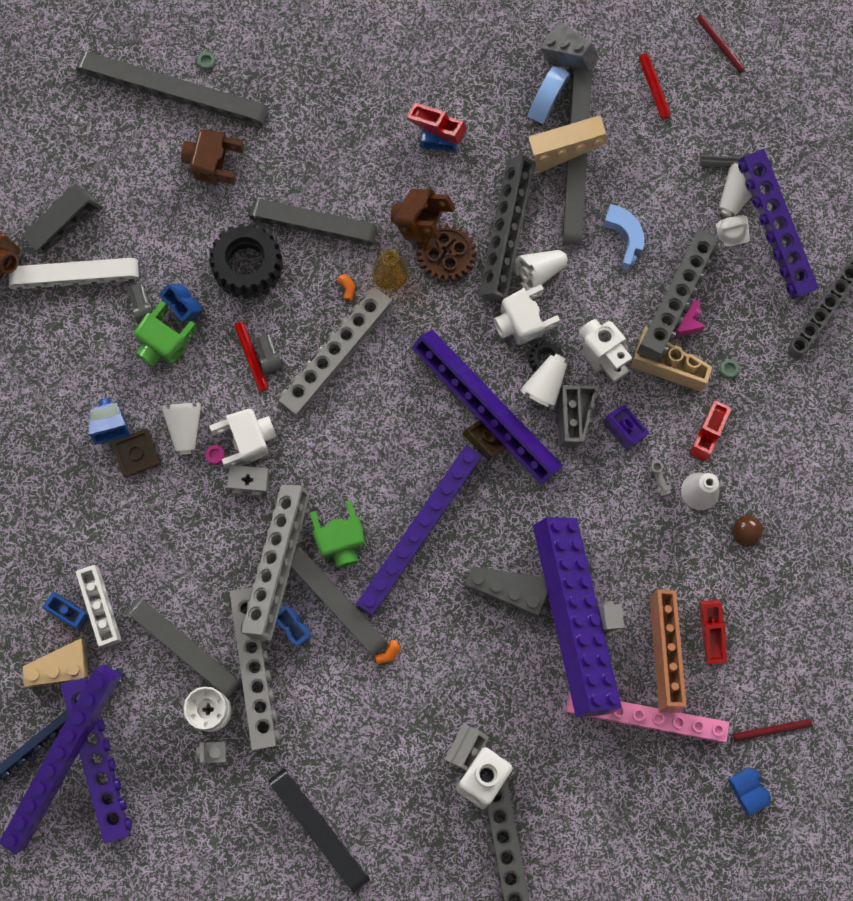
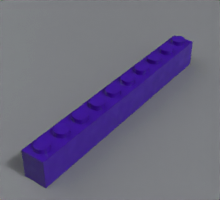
(487, 406)
(418, 531)
(60, 758)

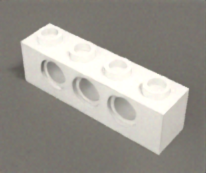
(98, 606)

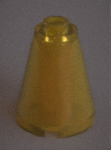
(390, 270)

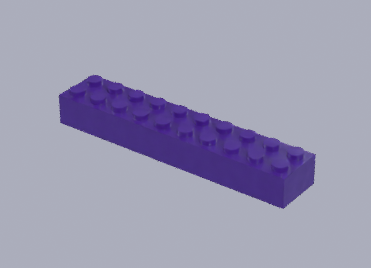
(576, 617)

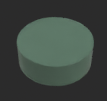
(206, 61)
(729, 368)

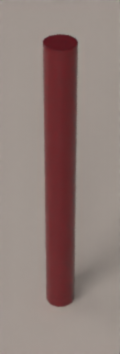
(721, 44)
(772, 729)

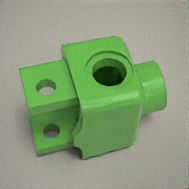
(159, 340)
(340, 538)

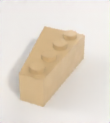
(567, 142)
(674, 367)

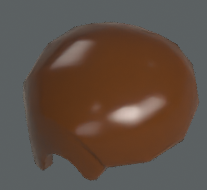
(747, 530)

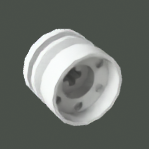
(203, 699)

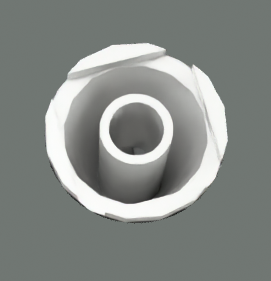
(735, 192)
(539, 267)
(546, 381)
(183, 425)
(700, 490)

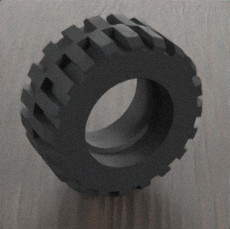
(242, 238)

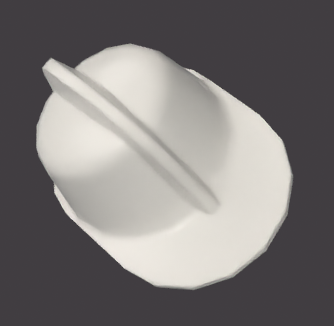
(733, 230)

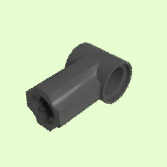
(139, 301)
(269, 358)

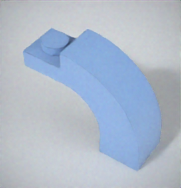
(548, 93)
(629, 227)

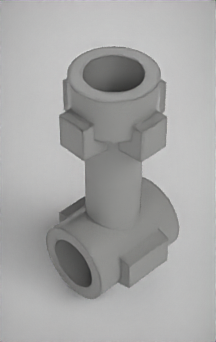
(655, 469)

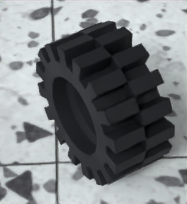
(540, 348)

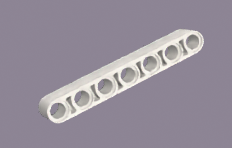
(74, 272)

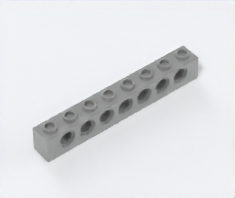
(370, 319)
(281, 547)
(258, 740)

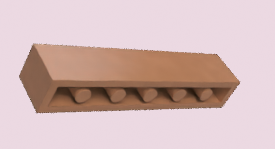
(667, 651)

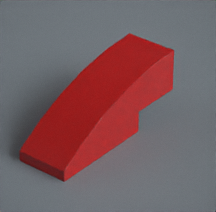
(437, 123)
(710, 430)
(713, 631)

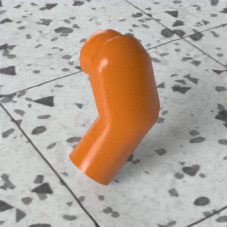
(349, 286)
(390, 654)

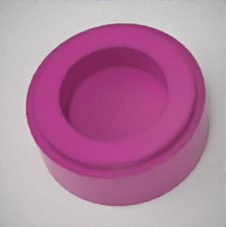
(215, 454)

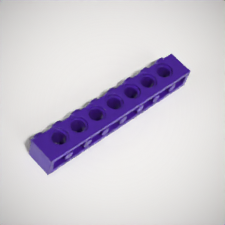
(780, 213)
(109, 830)

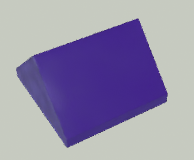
(625, 427)

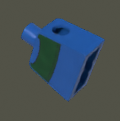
(107, 422)

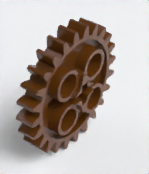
(461, 261)

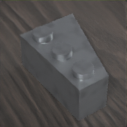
(569, 48)

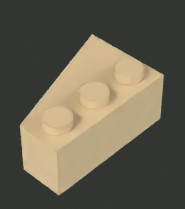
(58, 666)

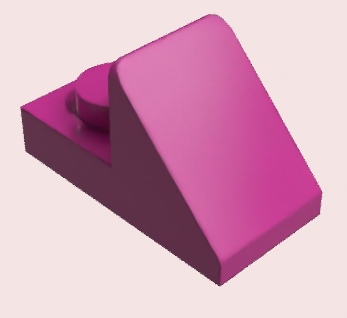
(689, 324)

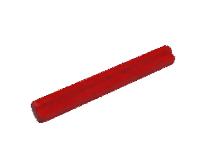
(654, 86)
(251, 356)

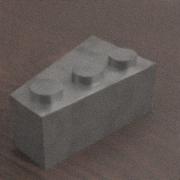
(573, 413)

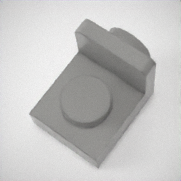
(211, 752)

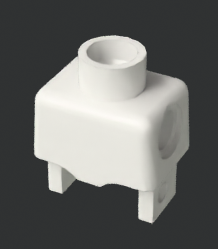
(522, 318)
(605, 341)
(248, 436)
(475, 789)

